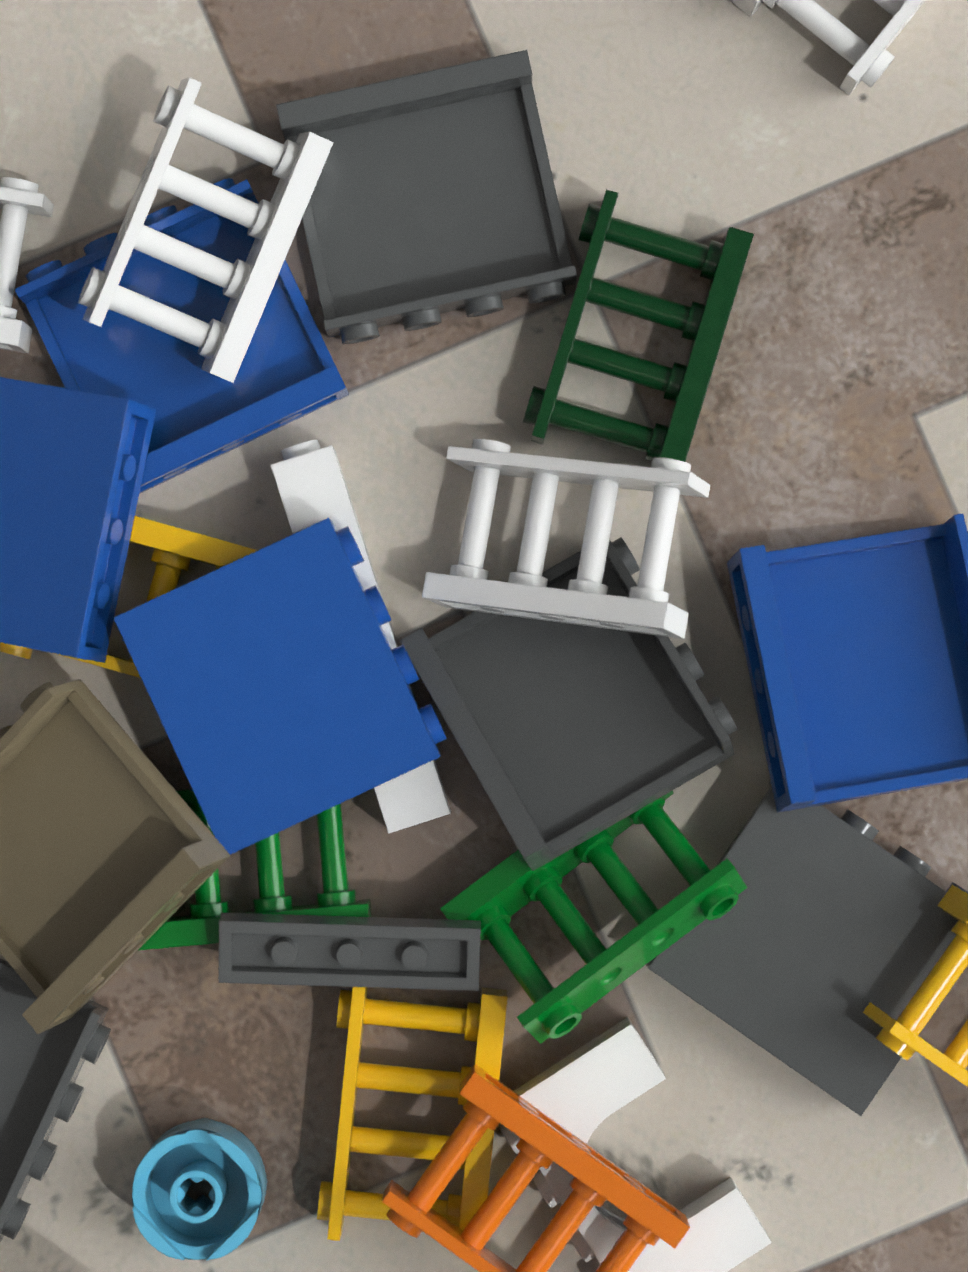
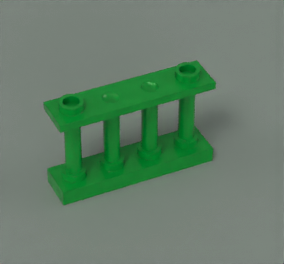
(514, 885)
(336, 899)

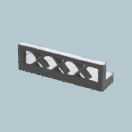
(349, 951)

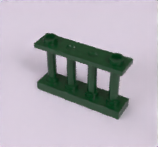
(700, 323)

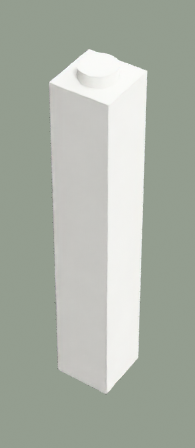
(316, 490)

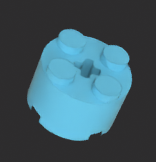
(199, 1227)

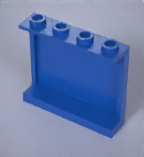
(197, 413)
(66, 513)
(858, 662)
(280, 685)

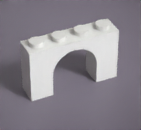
(582, 1094)

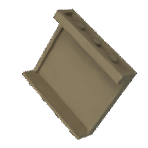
(88, 849)

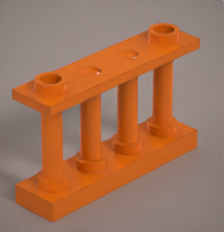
(540, 1144)

